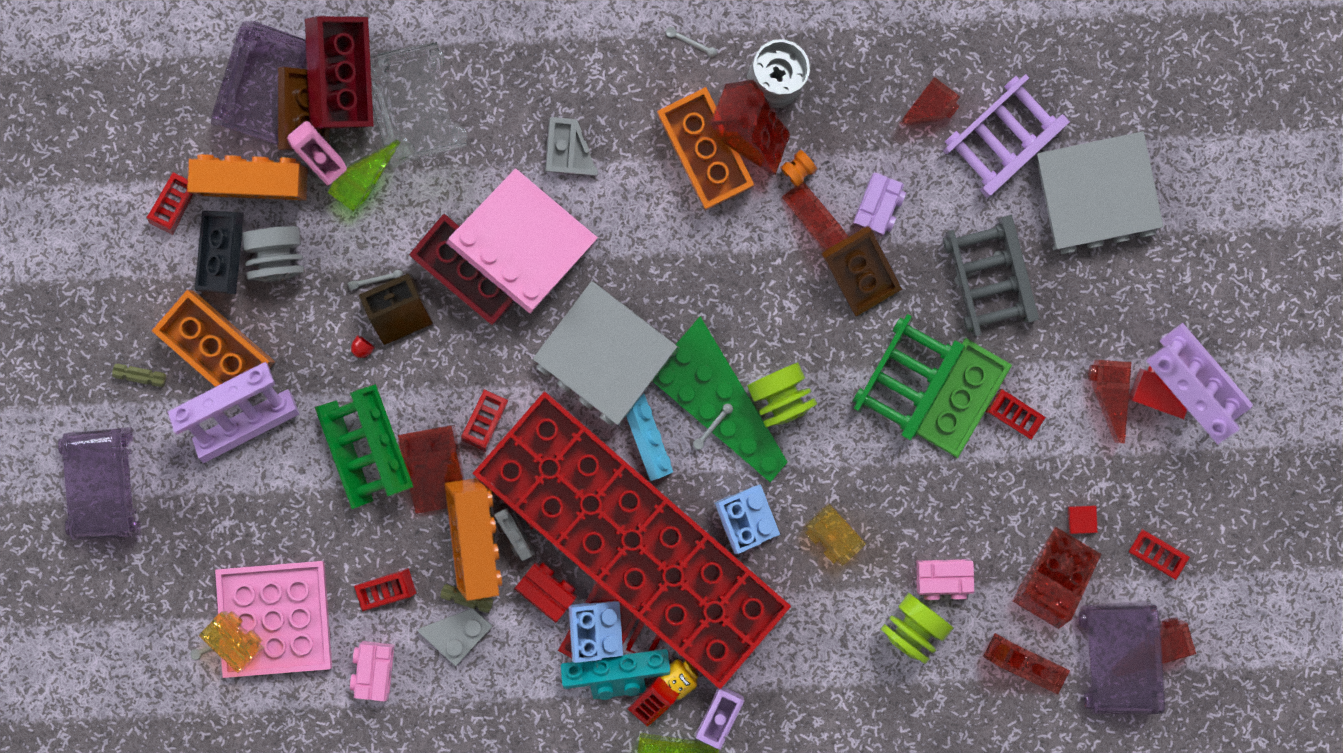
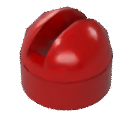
(361, 348)

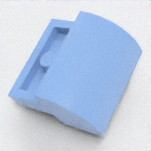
(747, 519)
(595, 631)

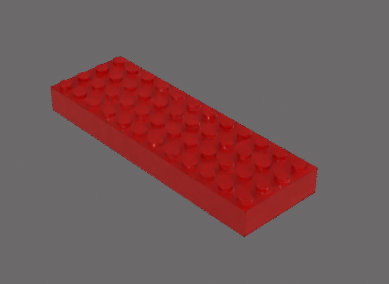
(632, 540)

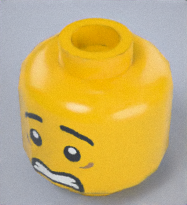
(681, 677)

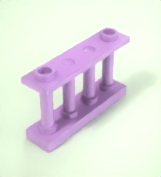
(1009, 160)
(1199, 383)
(240, 428)

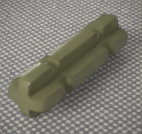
(139, 375)
(449, 592)

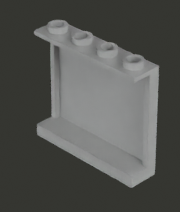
(1099, 192)
(604, 354)

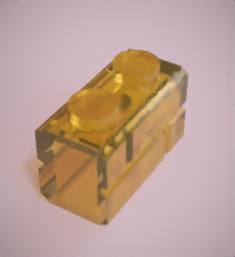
(835, 534)
(232, 641)

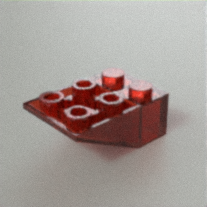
(750, 125)
(431, 461)
(1057, 579)

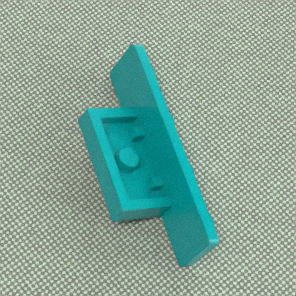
(616, 674)

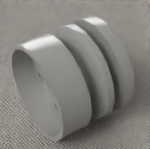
(786, 62)
(273, 253)

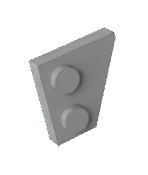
(567, 149)
(514, 531)
(456, 634)

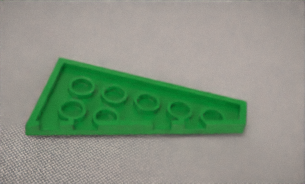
(705, 382)

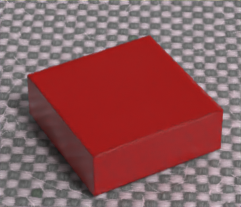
(1082, 519)

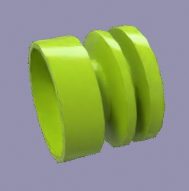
(782, 395)
(916, 628)

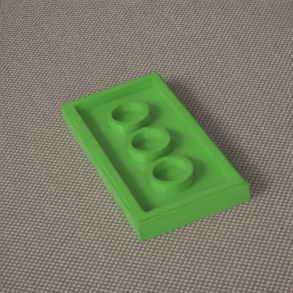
(964, 398)

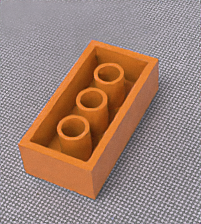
(710, 164)
(247, 179)
(208, 340)
(472, 539)

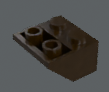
(396, 309)

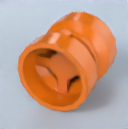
(799, 168)

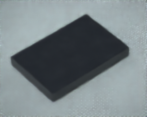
(219, 251)

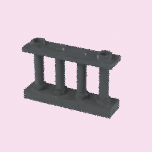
(1010, 257)

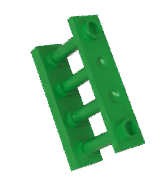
(936, 378)
(381, 441)

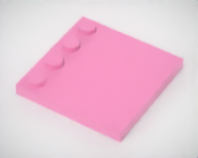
(522, 240)
(285, 609)

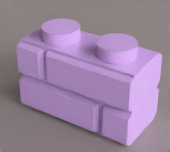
(879, 203)
(719, 717)

